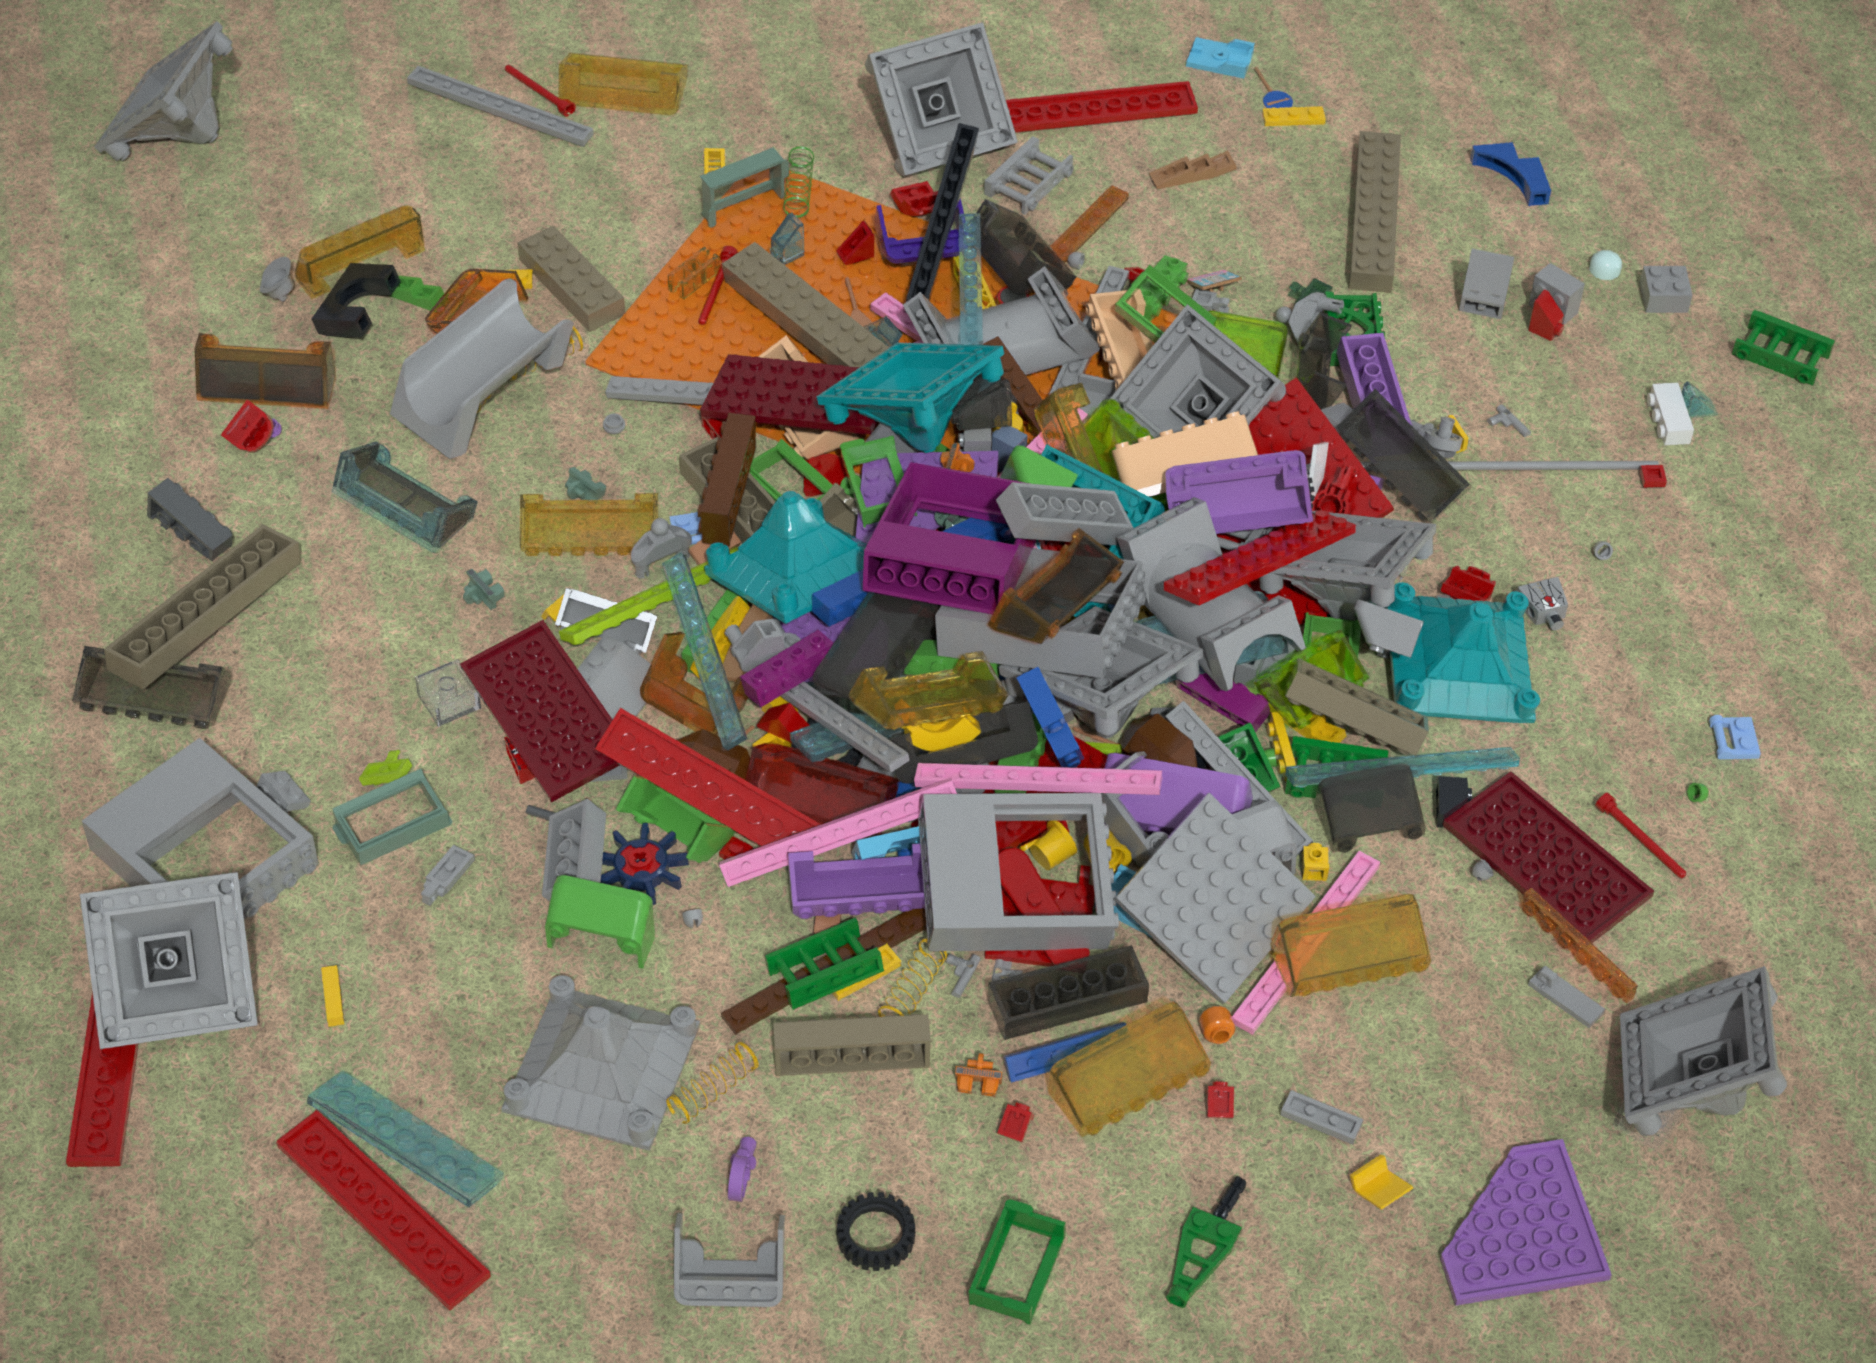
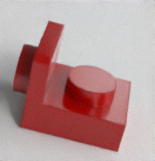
(1220, 1100)
(1015, 1122)

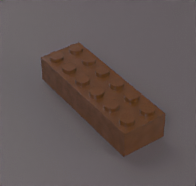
(727, 479)

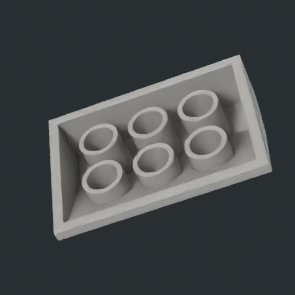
(615, 676)

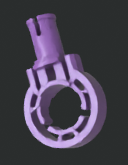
(741, 1163)

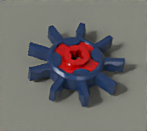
(643, 863)

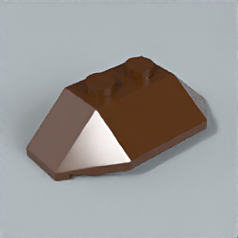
(1159, 741)
(710, 746)

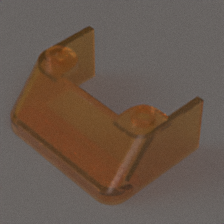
(465, 292)
(670, 694)

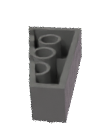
(188, 519)

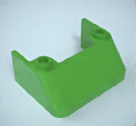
(1033, 468)
(693, 828)
(601, 911)

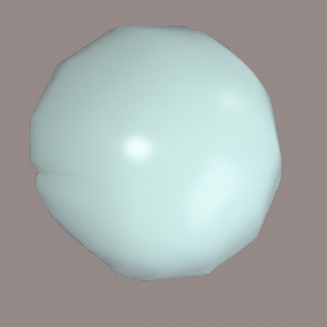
(1605, 265)

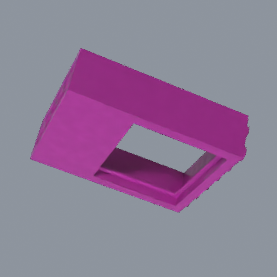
(940, 564)

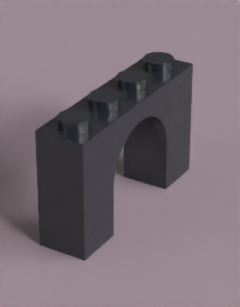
(359, 279)

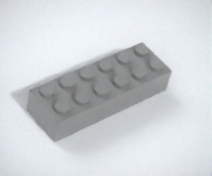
(1058, 511)

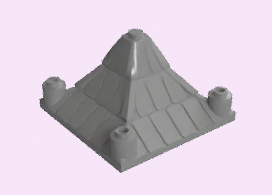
(933, 88)
(171, 98)
(1195, 377)
(1358, 565)
(1141, 665)
(168, 960)
(1700, 1050)
(601, 1066)

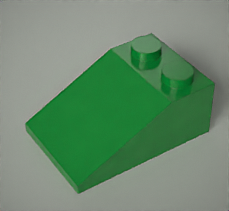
(1249, 751)

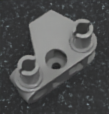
(759, 642)

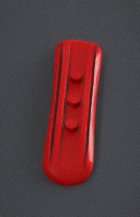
(1032, 897)

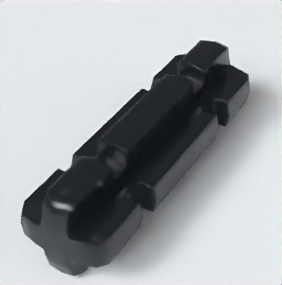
(1229, 1197)

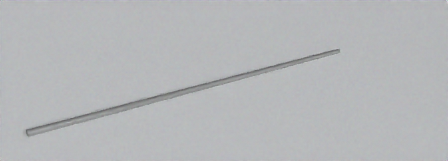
(1543, 465)

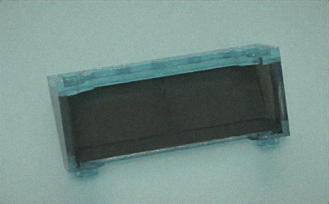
(397, 499)

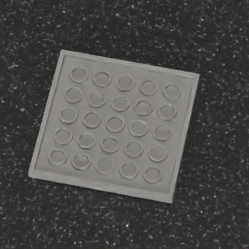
(1213, 897)

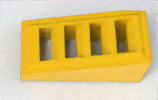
(713, 154)

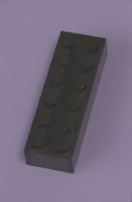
(1068, 992)

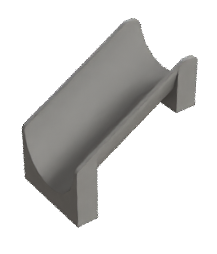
(1035, 329)
(467, 363)
(1221, 626)

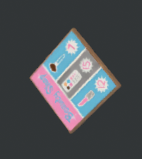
(1214, 279)

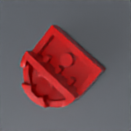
(914, 198)
(249, 428)
(828, 466)
(1469, 584)

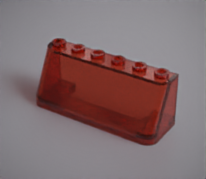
(820, 788)

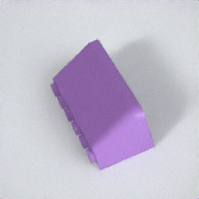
(1246, 490)
(1180, 792)
(855, 885)

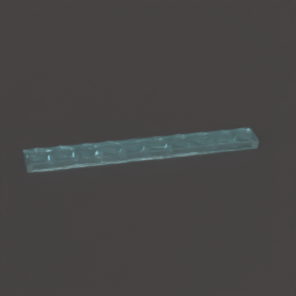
(970, 279)
(704, 651)
(1420, 765)

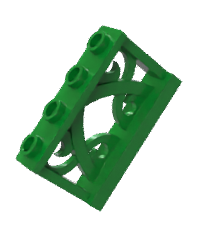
(1360, 317)

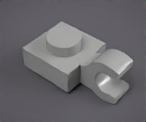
(1210, 301)

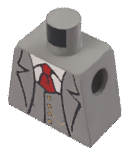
(1546, 602)

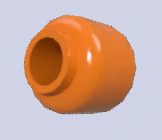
(1217, 1024)

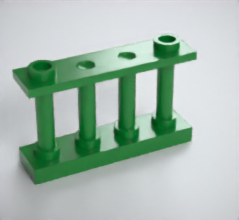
(1788, 333)
(1326, 752)
(831, 979)

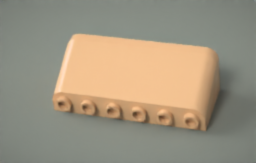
(1120, 340)
(809, 441)
(1146, 462)

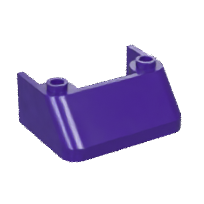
(909, 249)

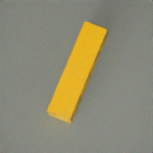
(332, 995)

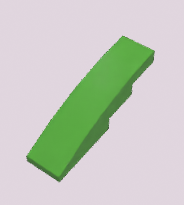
(415, 292)

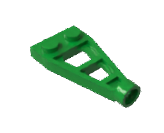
(1209, 1229)

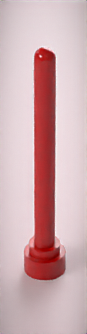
(563, 105)
(726, 253)
(1608, 804)

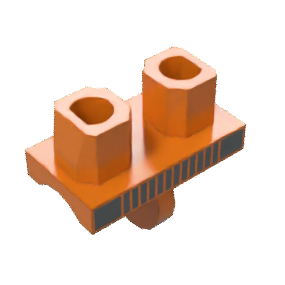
(957, 460)
(966, 1076)

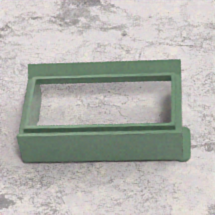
(739, 170)
(398, 836)

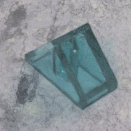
(1697, 402)

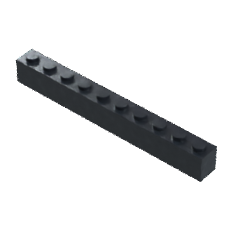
(944, 212)

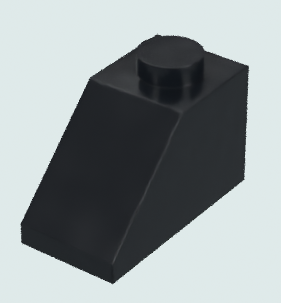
(1450, 796)

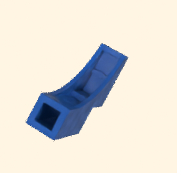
(1524, 172)
(1050, 718)

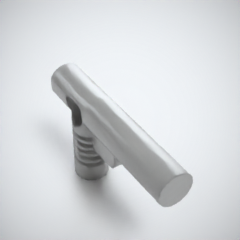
(1507, 420)
(1005, 966)
(962, 971)

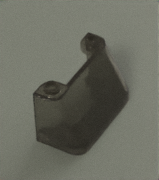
(984, 405)
(1369, 805)

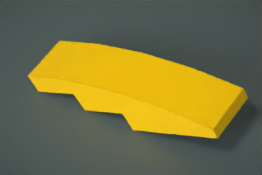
(732, 616)
(1318, 729)

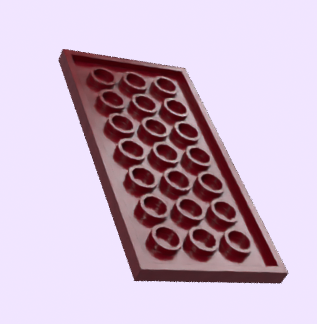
(779, 393)
(543, 708)
(1547, 852)

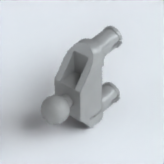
(1306, 311)
(658, 543)

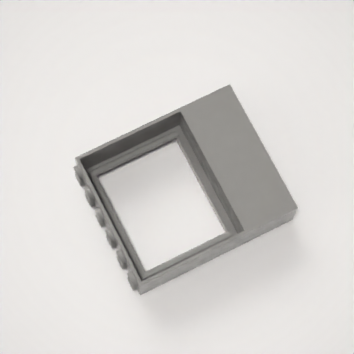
(1069, 651)
(180, 801)
(965, 880)

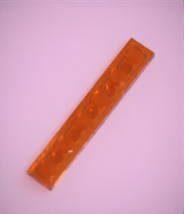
(1089, 222)
(1584, 951)

